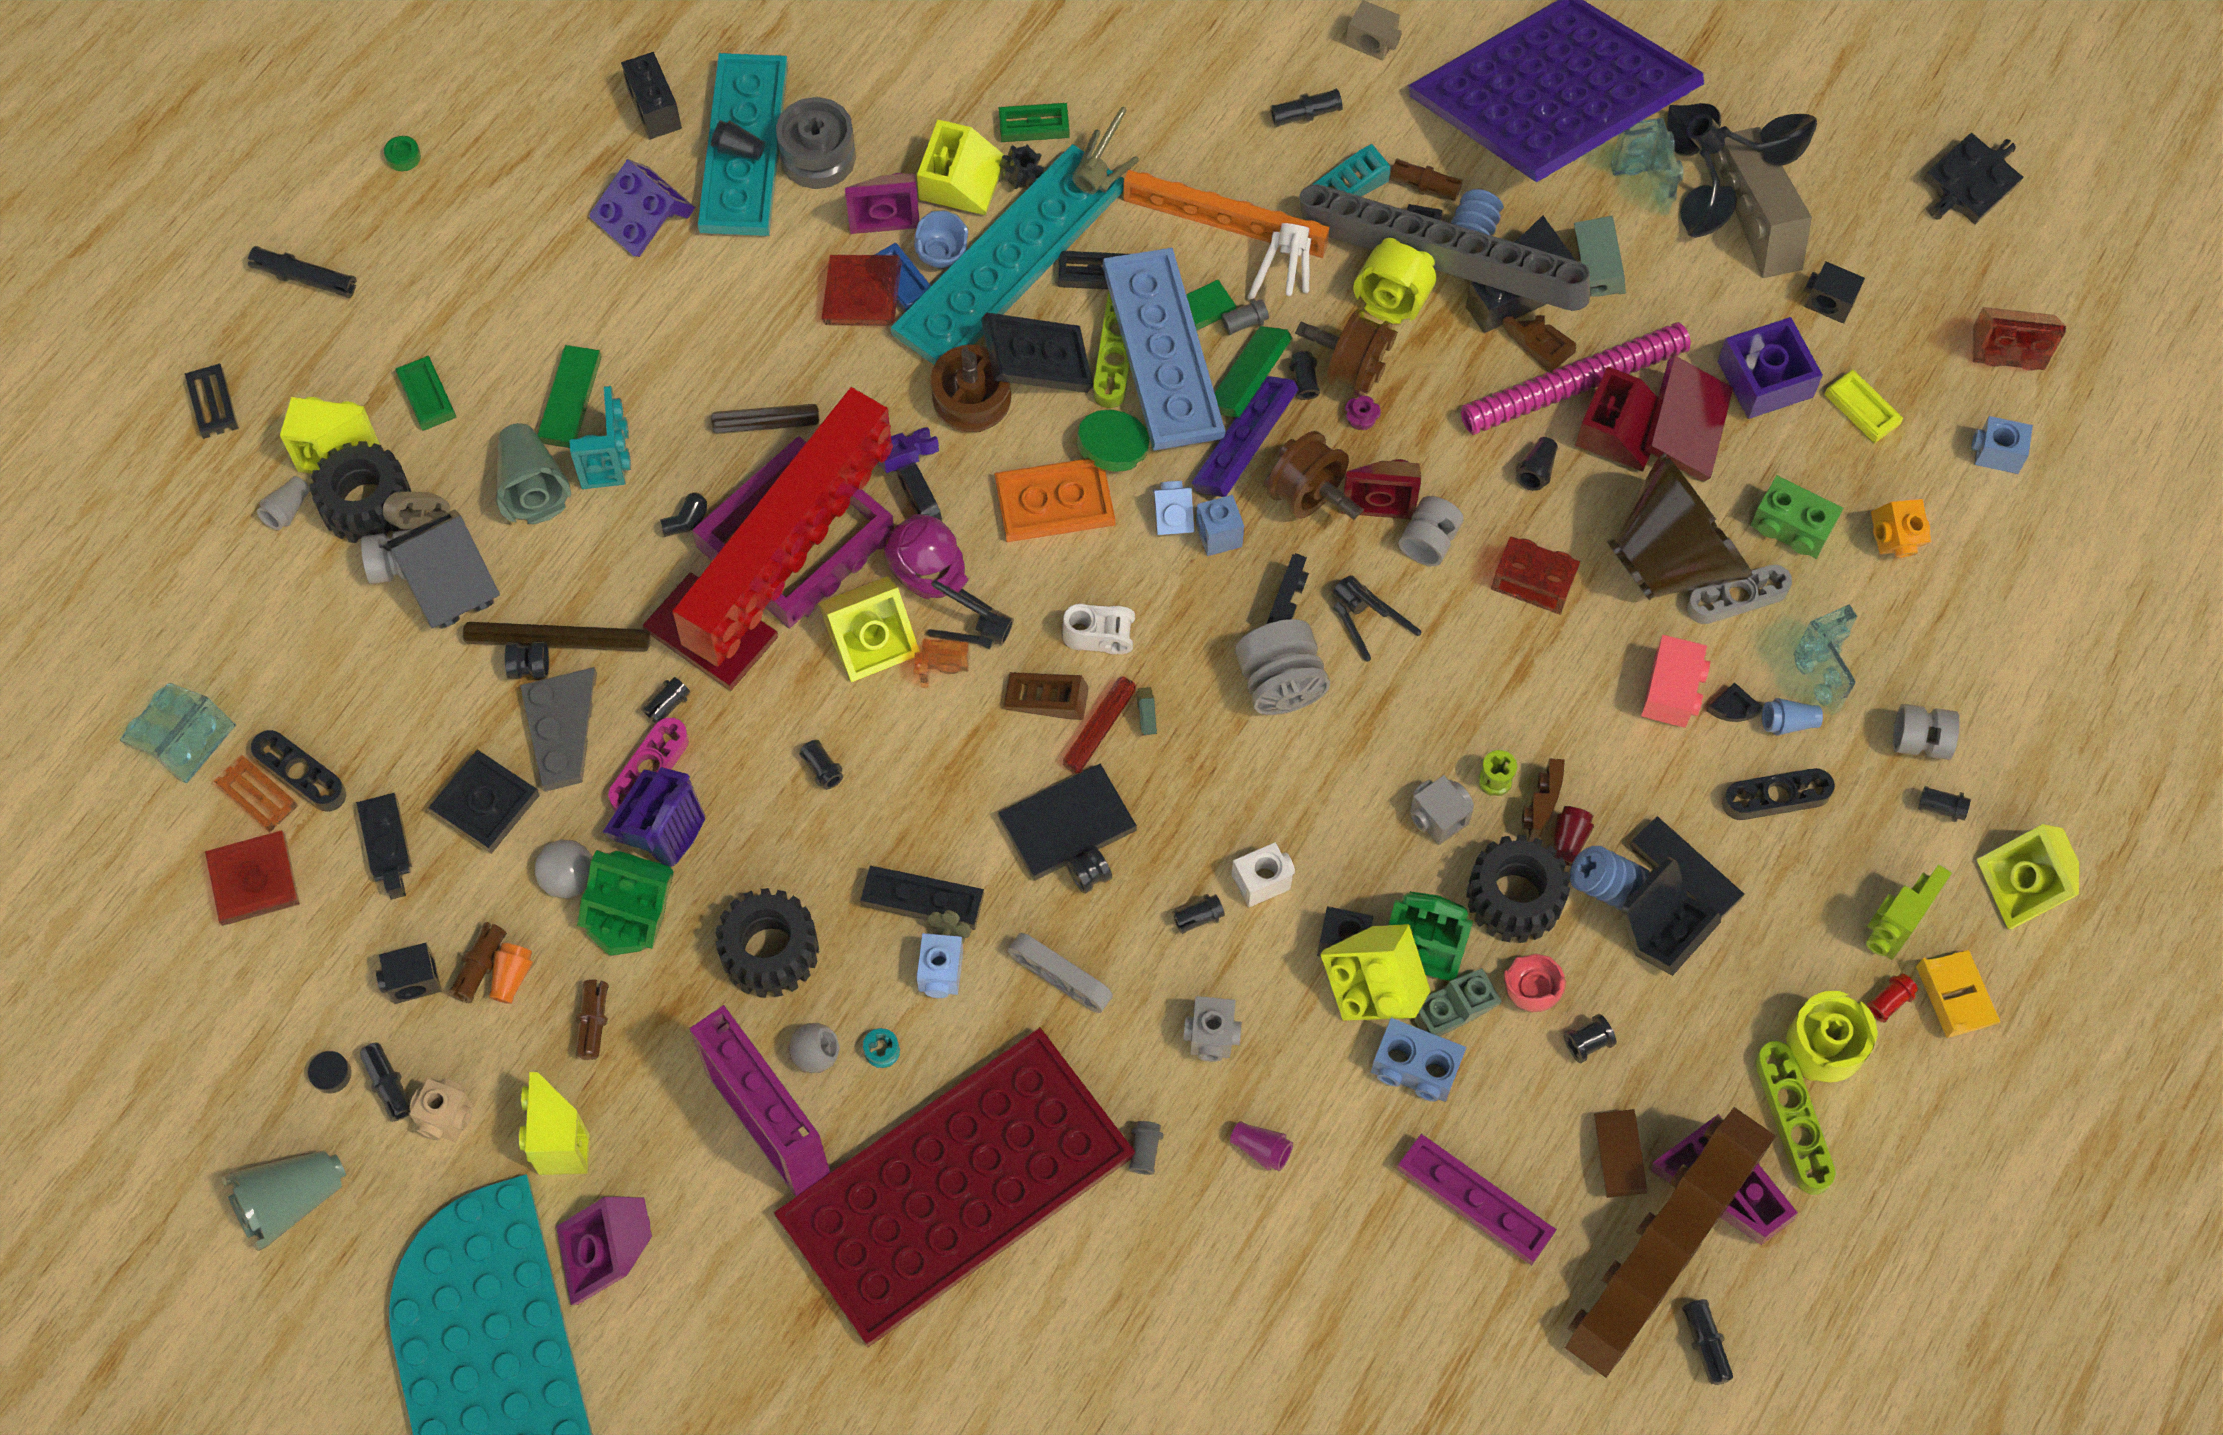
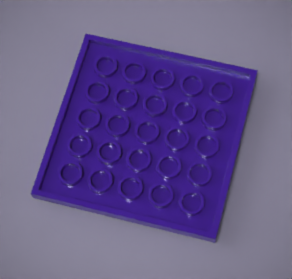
(1555, 86)

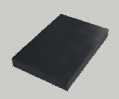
(1036, 352)
(1067, 821)

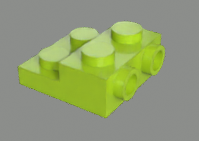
(1901, 914)

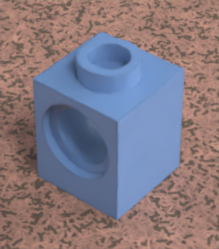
(2015, 441)
(1219, 525)

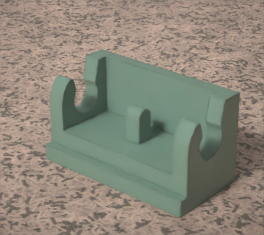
(1601, 254)

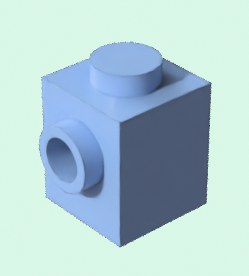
(939, 965)

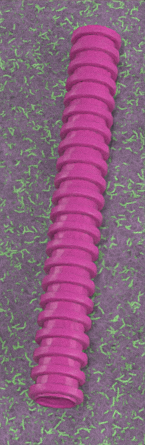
(1574, 378)

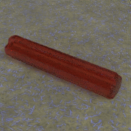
(1099, 725)

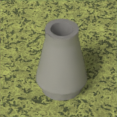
(282, 504)

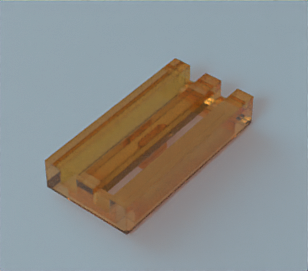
(235, 774)

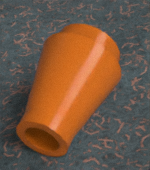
(509, 971)

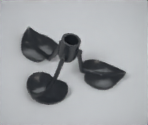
(1698, 129)

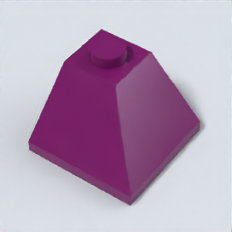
(883, 204)
(602, 1244)

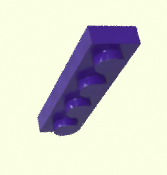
(1244, 437)

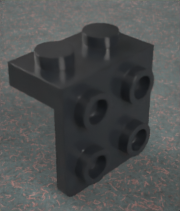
(1665, 921)

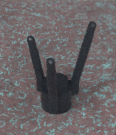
(1355, 598)
(991, 623)

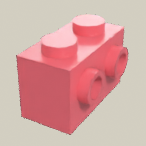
(1675, 681)

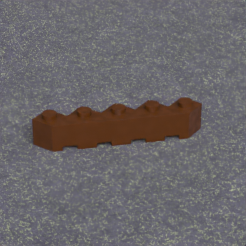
(1668, 1241)

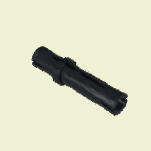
(287, 267)

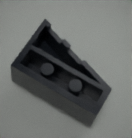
(1492, 305)

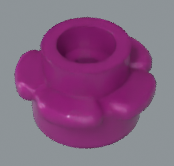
(1361, 420)

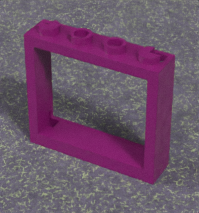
(824, 581)
(760, 1100)

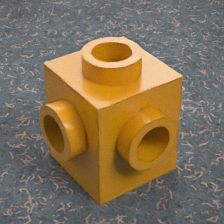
(1901, 527)

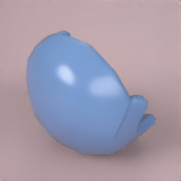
(940, 239)

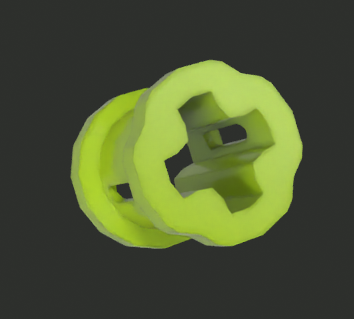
(1498, 774)

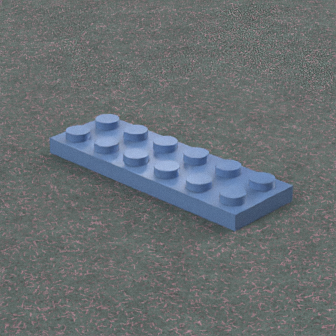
(1163, 349)

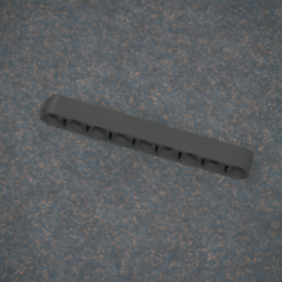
(1453, 247)

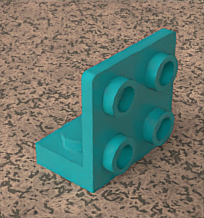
(604, 459)

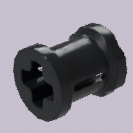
(1590, 1038)

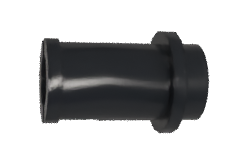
(1303, 366)
(666, 700)
(826, 771)
(1944, 803)
(1199, 913)

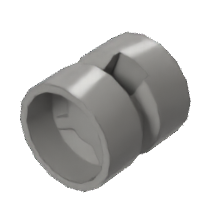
(1431, 531)
(378, 559)
(1912, 731)

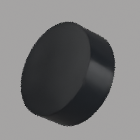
(329, 1072)

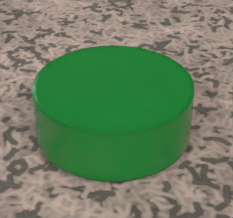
(402, 153)

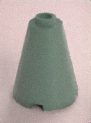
(528, 477)
(282, 1193)

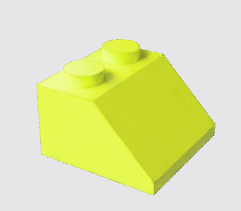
(869, 628)

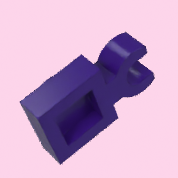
(908, 449)

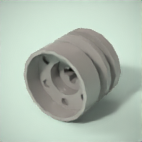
(1282, 667)

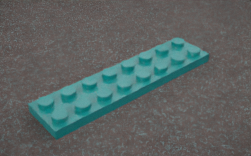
(1004, 260)

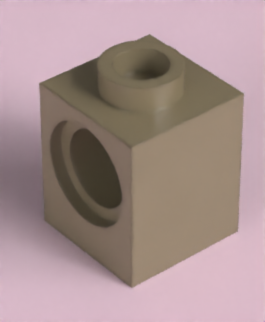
(1373, 30)

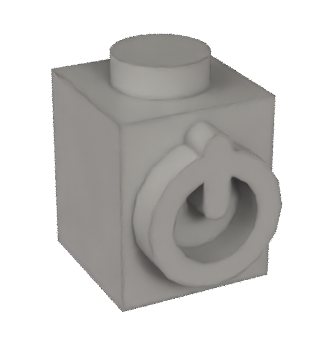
(1441, 808)

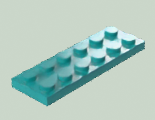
(735, 189)

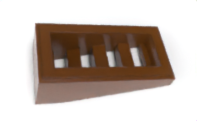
(1060, 708)

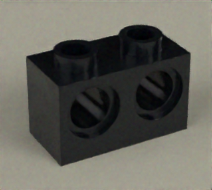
(651, 95)

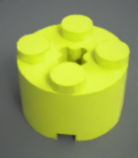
(1395, 281)
(1813, 1034)

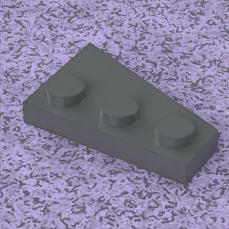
(558, 724)

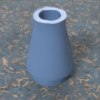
(1788, 716)

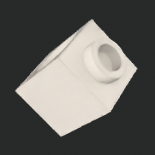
(1258, 889)

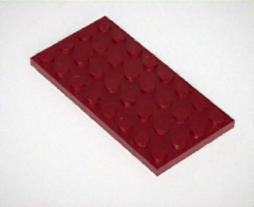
(954, 1186)

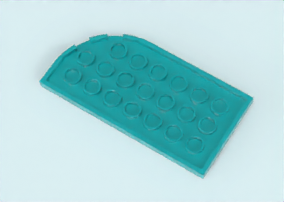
(484, 1323)

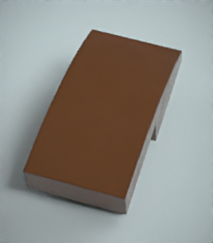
(1539, 812)
(1620, 1153)

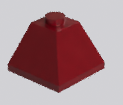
(1385, 488)

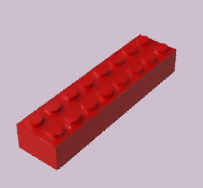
(784, 528)

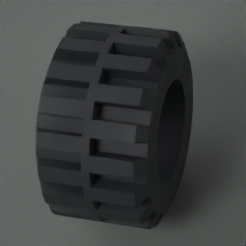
(345, 472)
(1523, 860)
(764, 913)

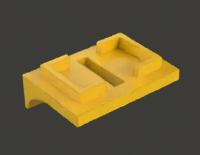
(1953, 974)

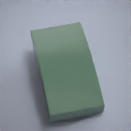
(1457, 1003)

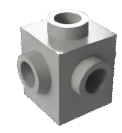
(1212, 1028)

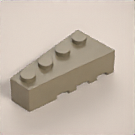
(1766, 205)

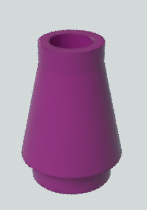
(1263, 1145)

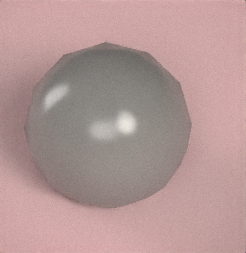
(814, 1048)

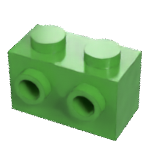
(1796, 517)

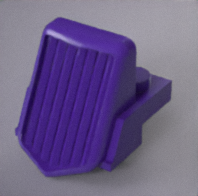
(659, 816)

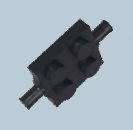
(1972, 178)

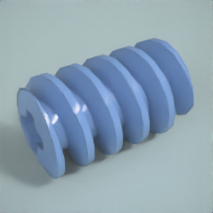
(1478, 211)
(1606, 875)

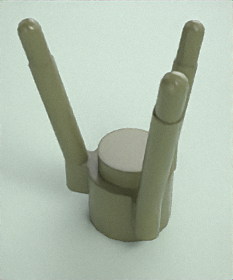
(1091, 171)

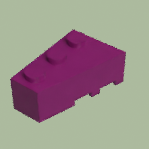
(1758, 1206)

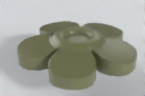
(948, 925)

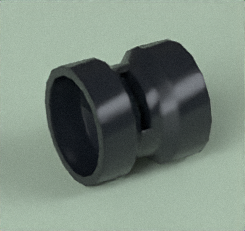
(527, 660)

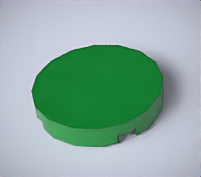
(1113, 440)

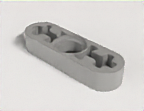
(1728, 606)
(1060, 973)

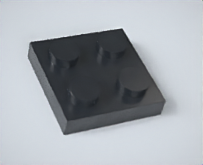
(484, 801)

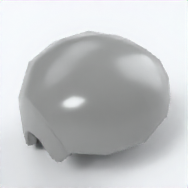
(563, 868)

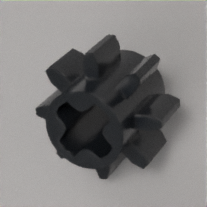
(1021, 166)

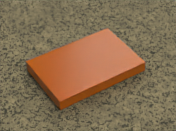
(1054, 499)

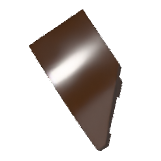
(1541, 341)

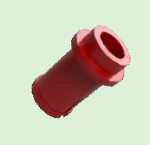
(1890, 999)

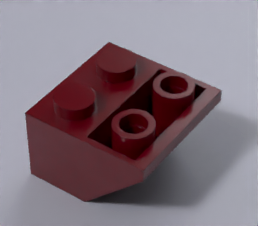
(1619, 419)

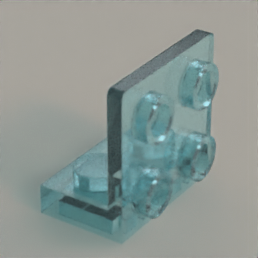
(1650, 149)
(1820, 657)
(179, 730)

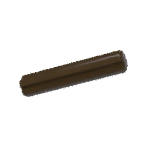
(765, 418)

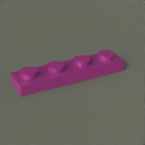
(1476, 1199)

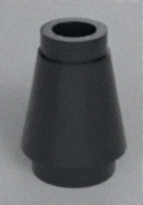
(736, 141)
(1537, 465)

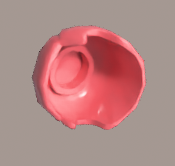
(1534, 982)

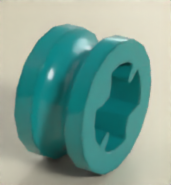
(891, 1054)

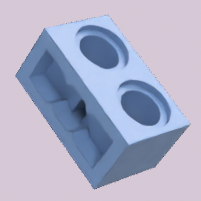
(1422, 1050)

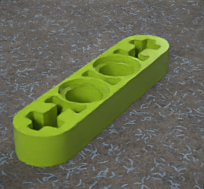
(1110, 344)
(1789, 1118)

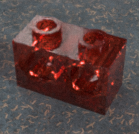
(1532, 583)

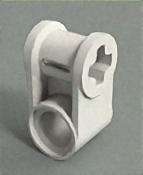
(1101, 628)

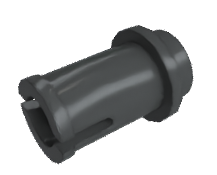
(1245, 316)
(1145, 1145)

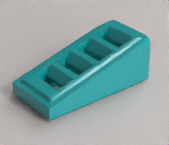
(1368, 163)

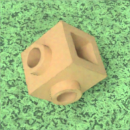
(441, 1121)

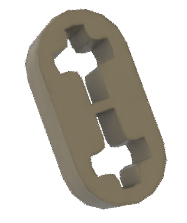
(417, 504)

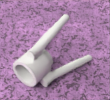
(1293, 242)

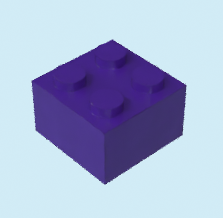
(1769, 367)

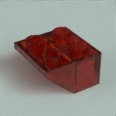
(2016, 338)

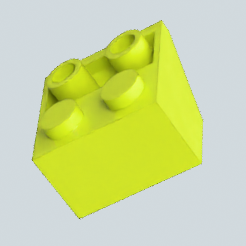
(959, 169)
(318, 426)
(1377, 974)
(554, 1131)

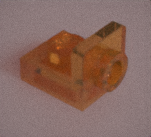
(942, 655)

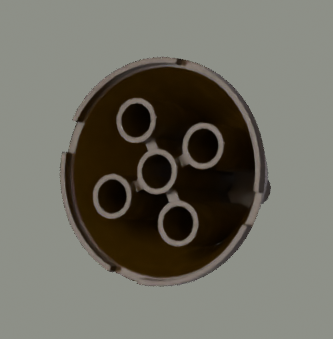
(1672, 538)

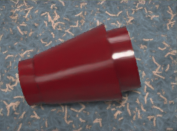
(1572, 832)

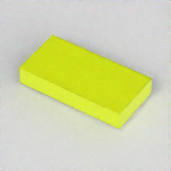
(1863, 406)

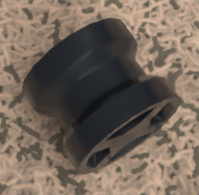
(1089, 869)

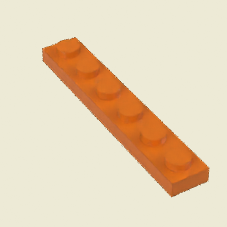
(1215, 210)

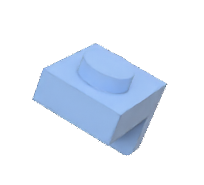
(1173, 508)

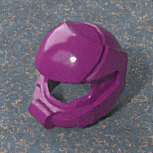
(924, 548)

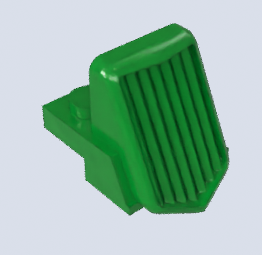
(624, 902)
(1438, 931)

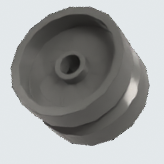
(816, 142)

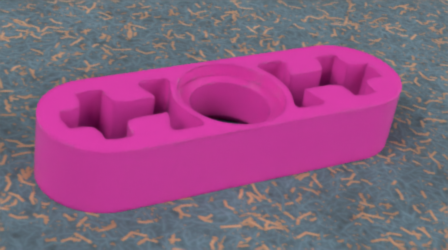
(672, 749)

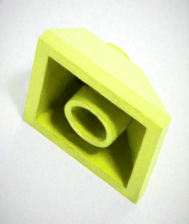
(2031, 874)

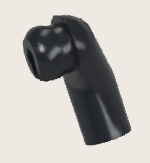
(689, 516)

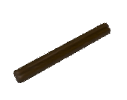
(557, 636)

